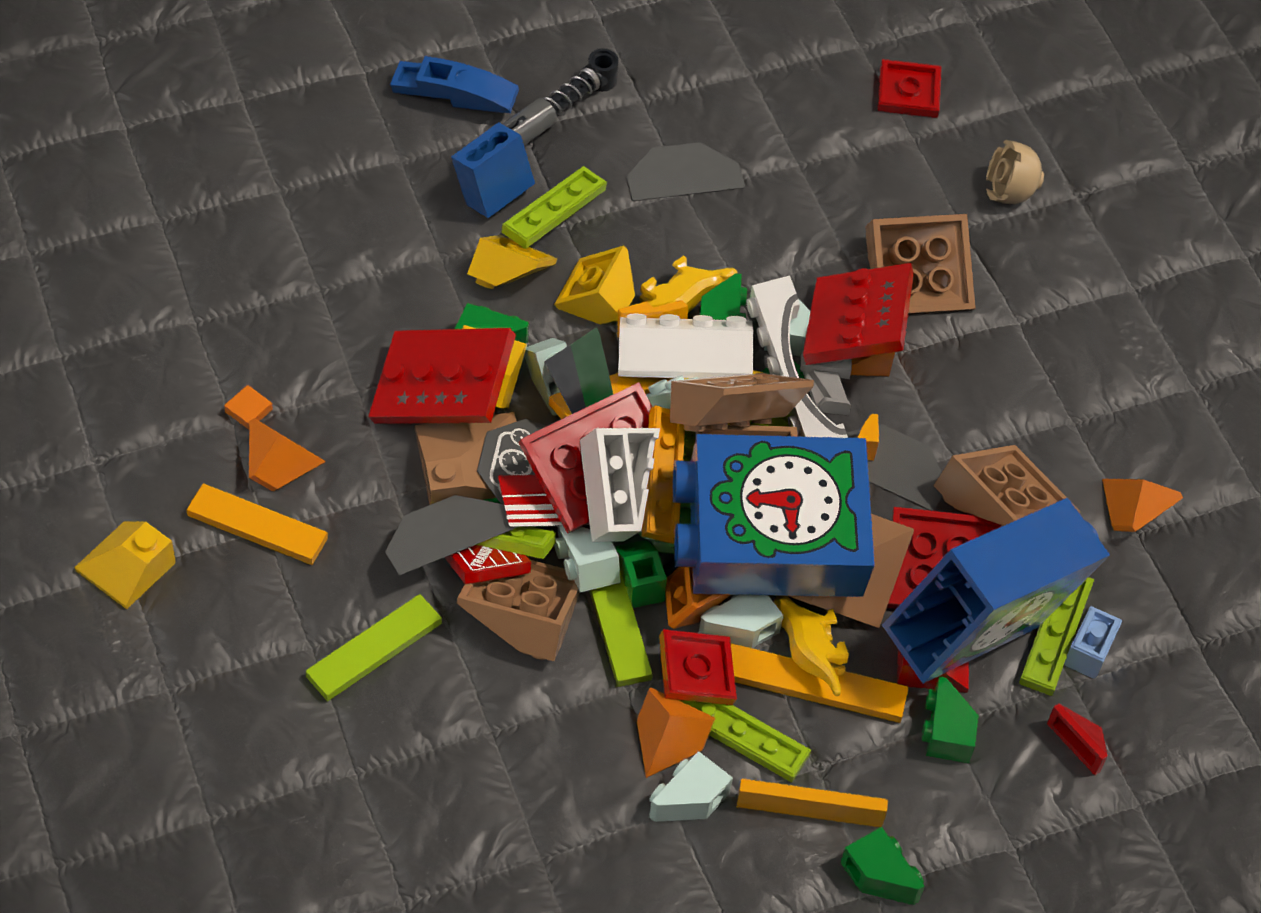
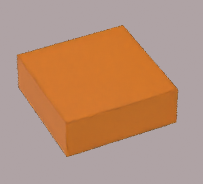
(247, 406)

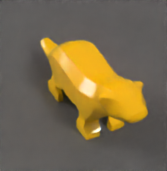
(686, 285)
(811, 642)

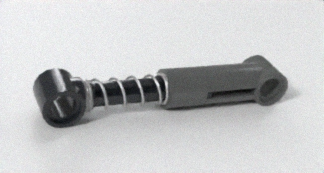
(541, 114)

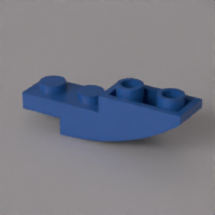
(456, 81)

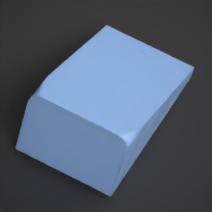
(1092, 642)

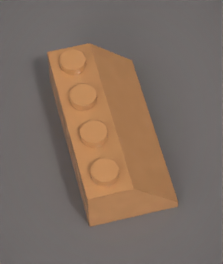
(735, 400)

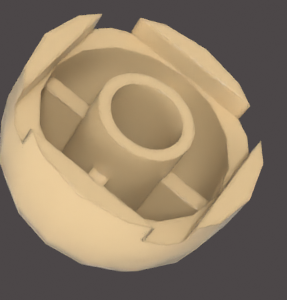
(1014, 173)

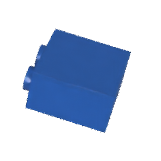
(493, 170)

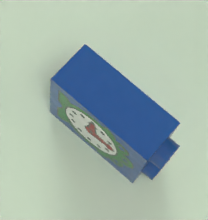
(776, 515)
(995, 589)

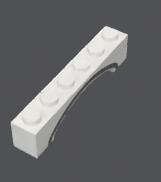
(774, 306)

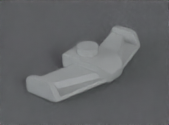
(827, 389)

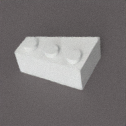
(616, 480)

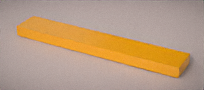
(785, 677)

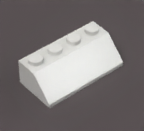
(684, 346)

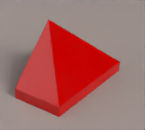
(1081, 736)

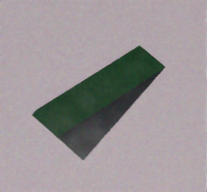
(581, 372)

